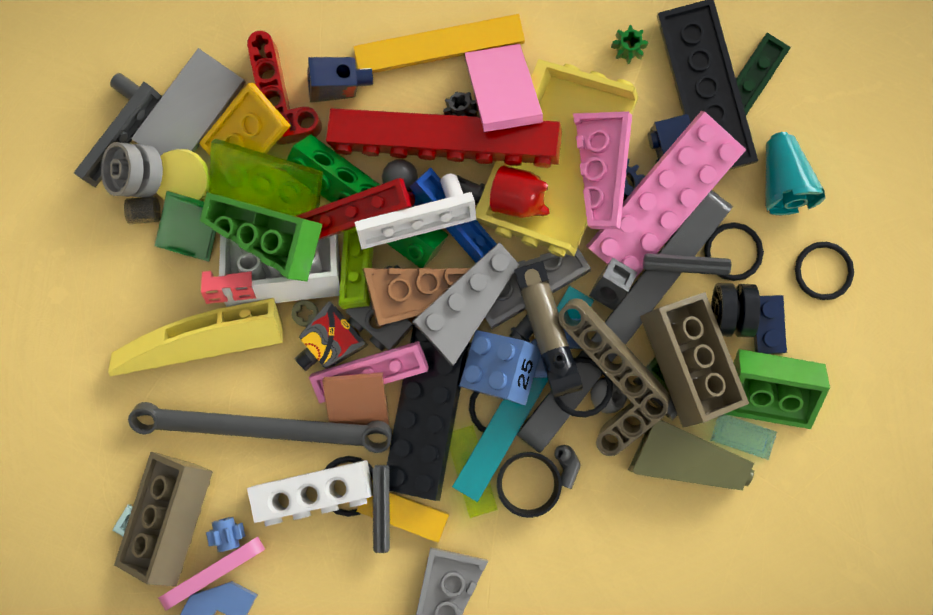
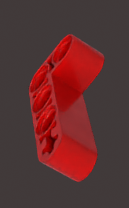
(276, 88)

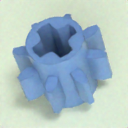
(225, 534)

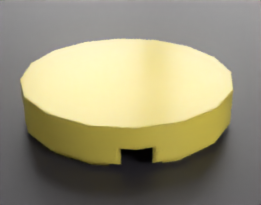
(184, 174)

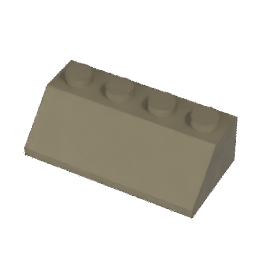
(163, 520)

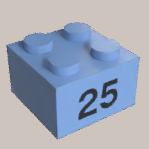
(500, 367)

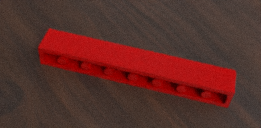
(442, 136)

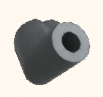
(569, 463)

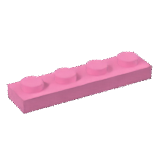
(394, 363)

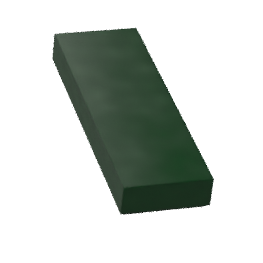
(760, 69)

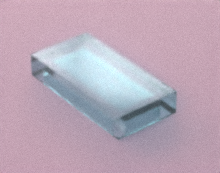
(744, 436)

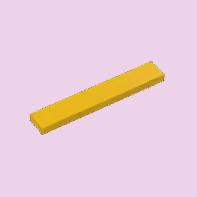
(439, 44)

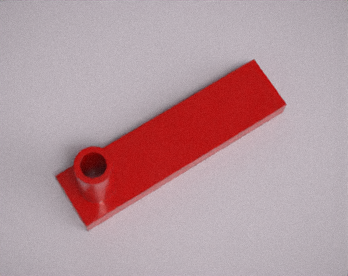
(376, 201)

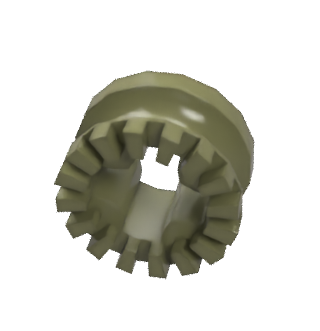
(298, 308)

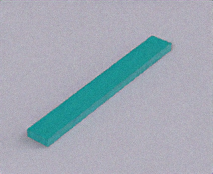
(504, 427)

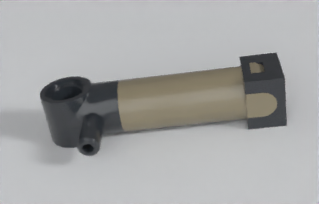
(548, 332)

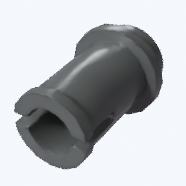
(468, 186)
(523, 330)

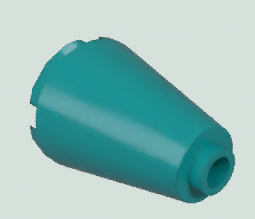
(789, 177)

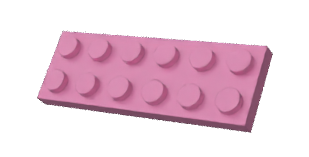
(669, 193)

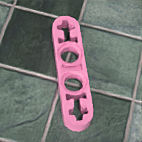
(211, 573)

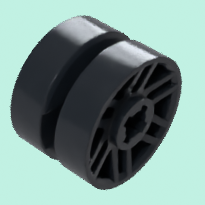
(736, 309)

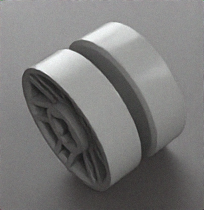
(131, 170)

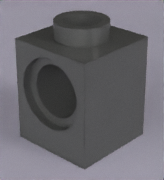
(613, 284)

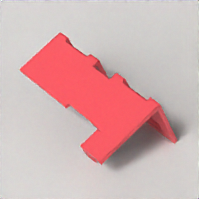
(232, 281)

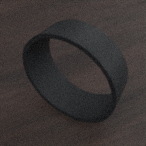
(544, 508)

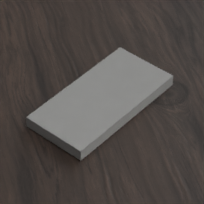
(190, 105)

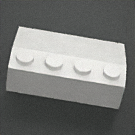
(269, 283)

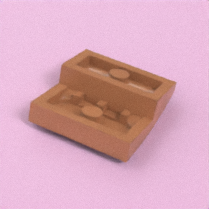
(356, 398)

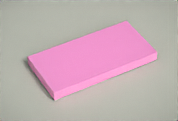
(503, 88)

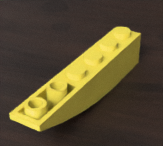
(201, 337)

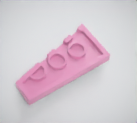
(604, 156)

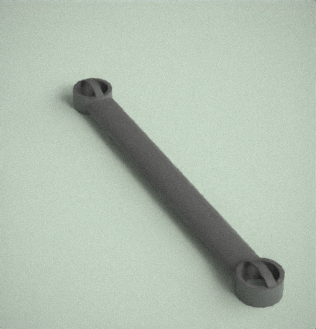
(260, 427)

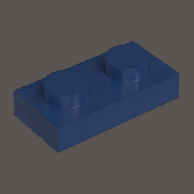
(771, 330)

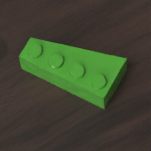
(272, 236)

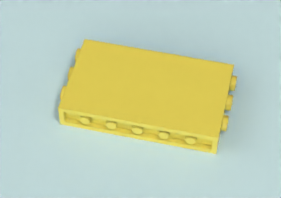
(560, 94)

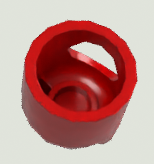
(518, 193)

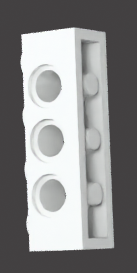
(265, 496)

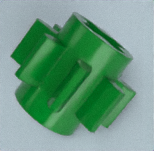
(635, 40)

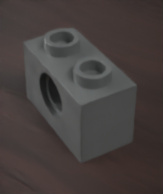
(385, 337)

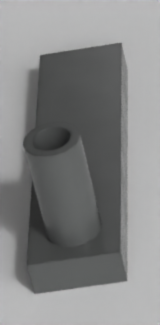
(140, 104)

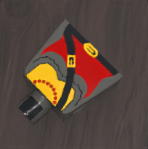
(329, 339)

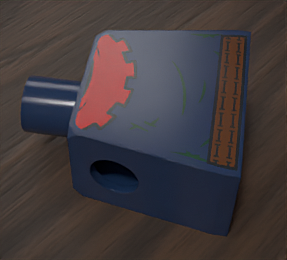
(335, 78)

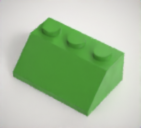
(781, 388)

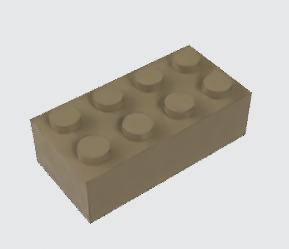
(694, 360)

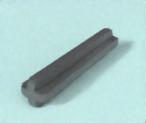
(687, 264)
(381, 509)

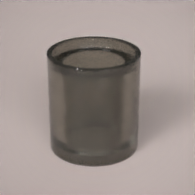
(142, 210)

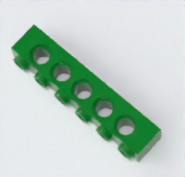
(344, 179)

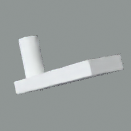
(420, 219)

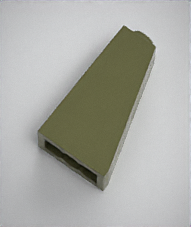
(681, 456)

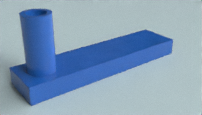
(470, 234)

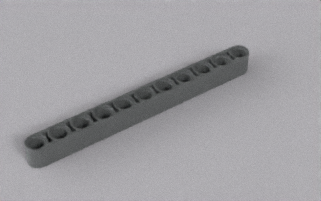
(626, 318)

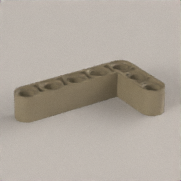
(619, 376)

